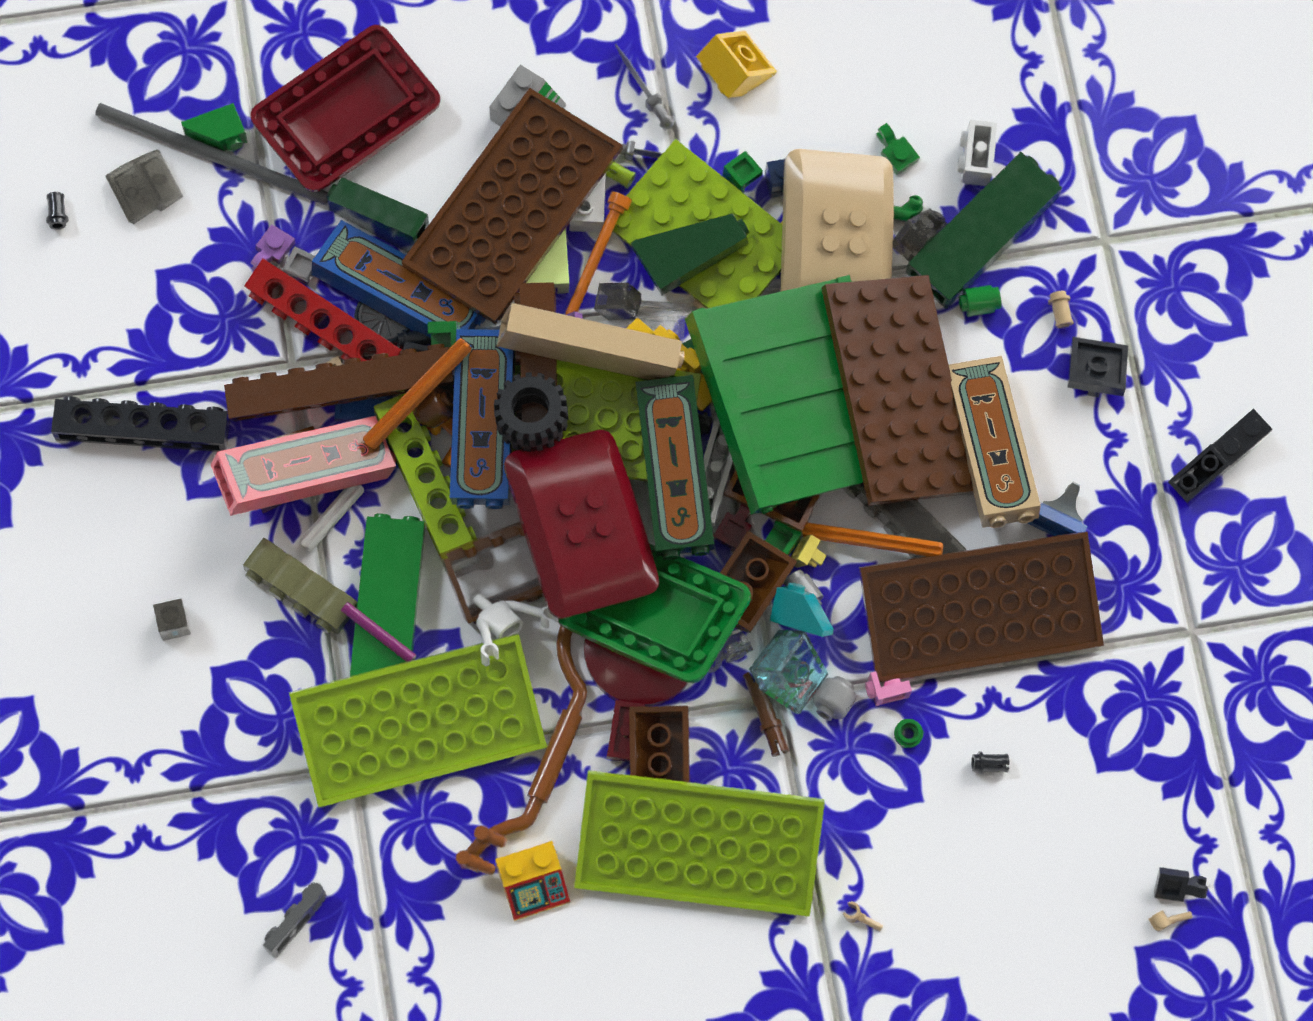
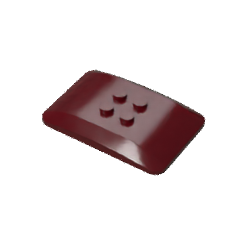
(345, 108)
(581, 524)

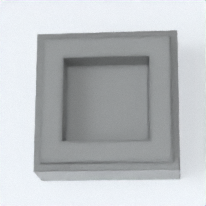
(299, 265)

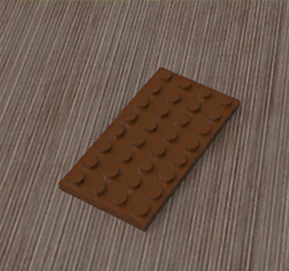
(512, 205)
(897, 389)
(981, 606)

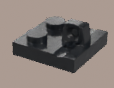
(1097, 367)

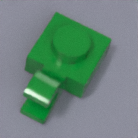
(898, 152)

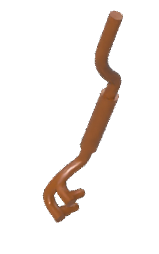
(547, 771)

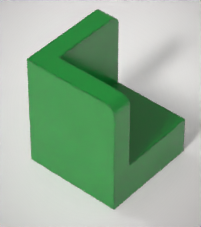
(742, 171)
(443, 332)
(783, 538)

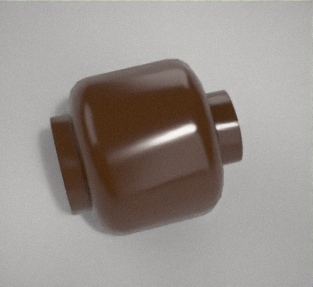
(435, 408)

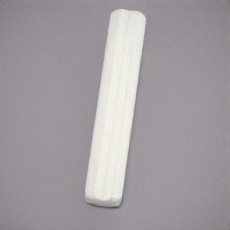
(330, 517)

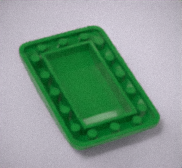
(676, 626)

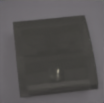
(144, 186)

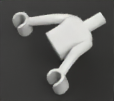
(502, 622)

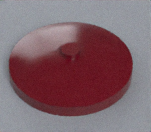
(628, 680)

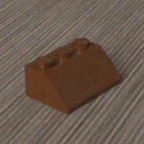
(792, 514)
(762, 571)
(660, 742)

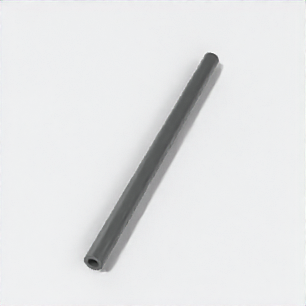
(208, 152)

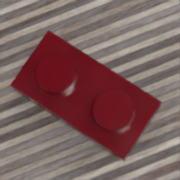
(620, 731)

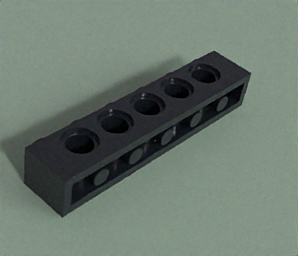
(211, 438)

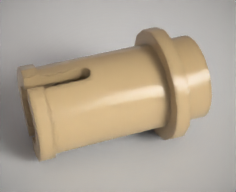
(1061, 309)

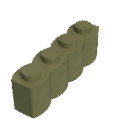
(299, 585)

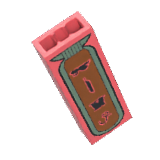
(300, 466)

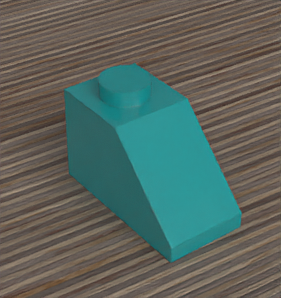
(800, 610)

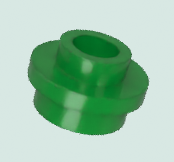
(912, 725)

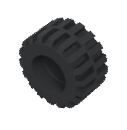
(531, 390)

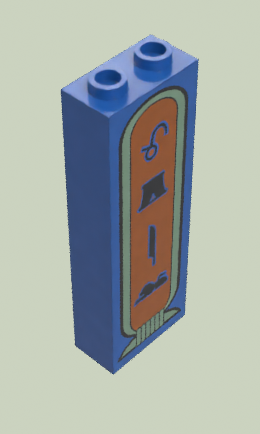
(376, 278)
(476, 445)

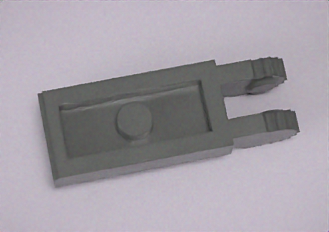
(295, 919)

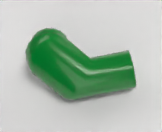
(909, 209)

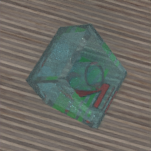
(789, 669)

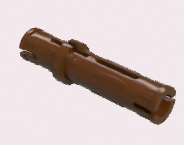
(769, 723)

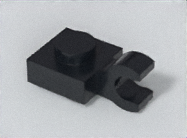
(1175, 884)

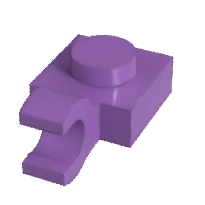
(273, 246)

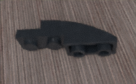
(1220, 456)

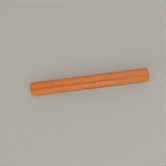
(417, 393)
(873, 540)

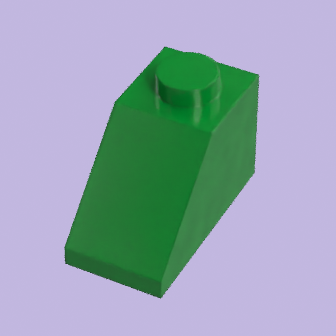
(217, 128)

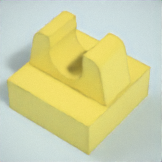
(807, 552)

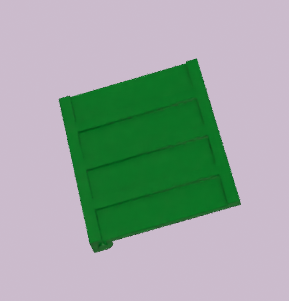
(778, 394)

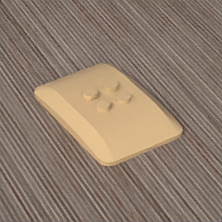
(836, 217)

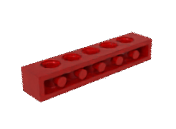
(268, 276)

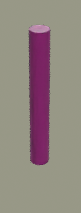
(378, 632)

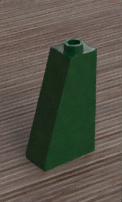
(377, 213)
(688, 250)

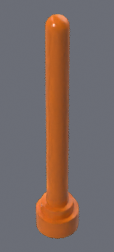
(617, 205)

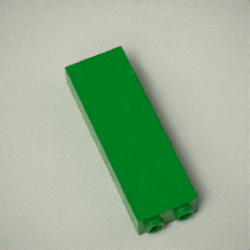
(388, 588)

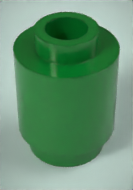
(980, 300)

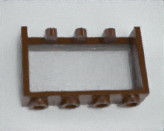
(492, 566)

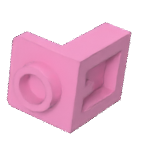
(892, 690)

